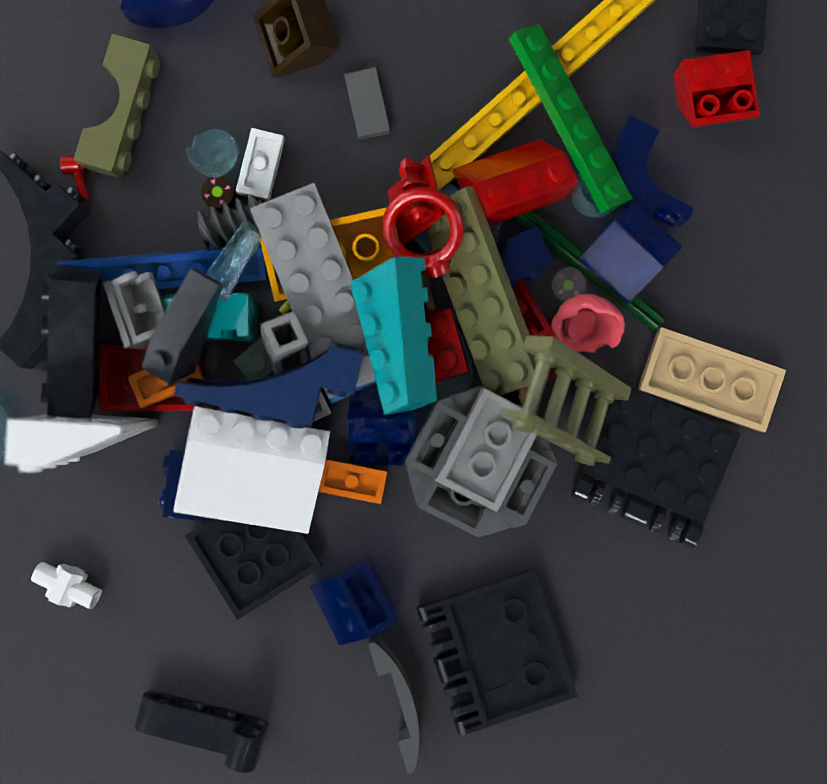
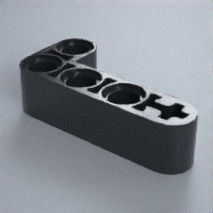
(205, 727)

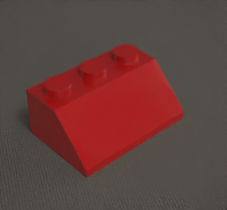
(518, 180)

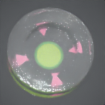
(568, 283)

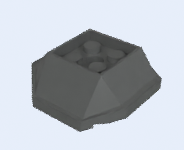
(434, 447)

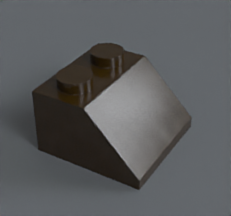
(295, 34)

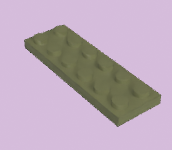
(484, 299)

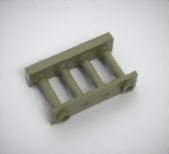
(587, 377)

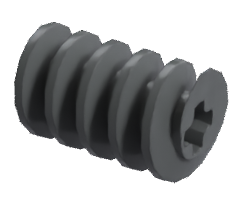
(225, 223)

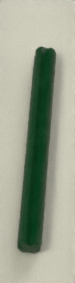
(572, 252)

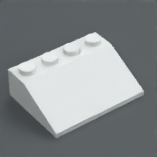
(53, 440)
(251, 471)

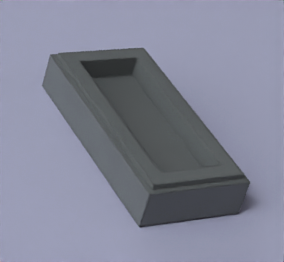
(367, 103)

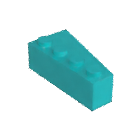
(232, 320)
(396, 333)

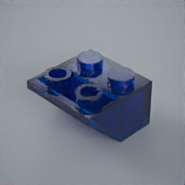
(378, 436)
(355, 602)

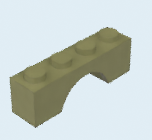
(109, 145)

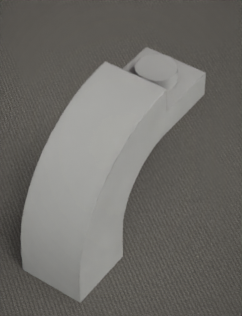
(286, 349)

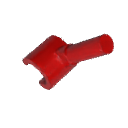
(70, 167)

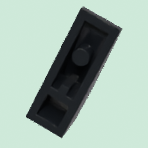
(183, 329)

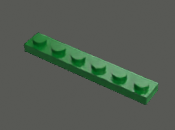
(570, 118)

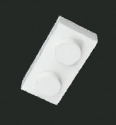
(260, 164)

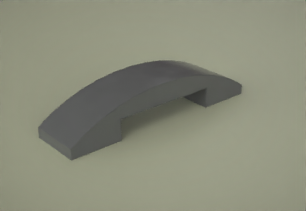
(387, 662)

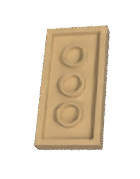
(711, 380)

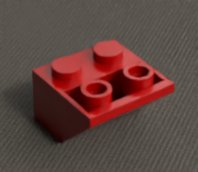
(716, 89)

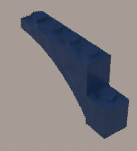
(284, 395)

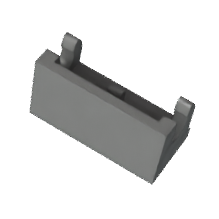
(135, 307)

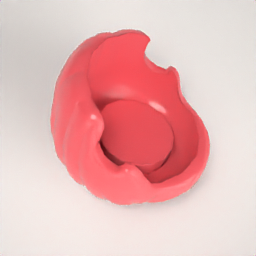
(588, 323)

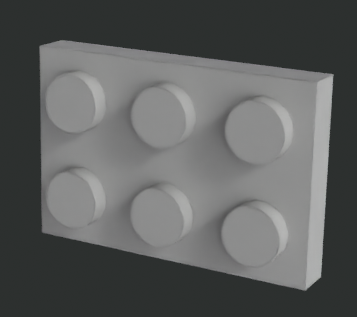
(486, 452)

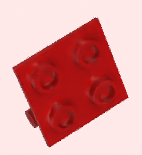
(420, 214)

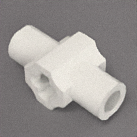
(66, 585)

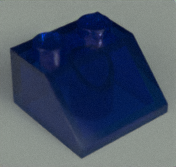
(630, 252)

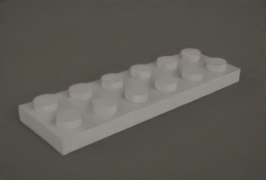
(312, 272)

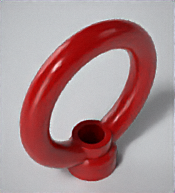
(436, 260)

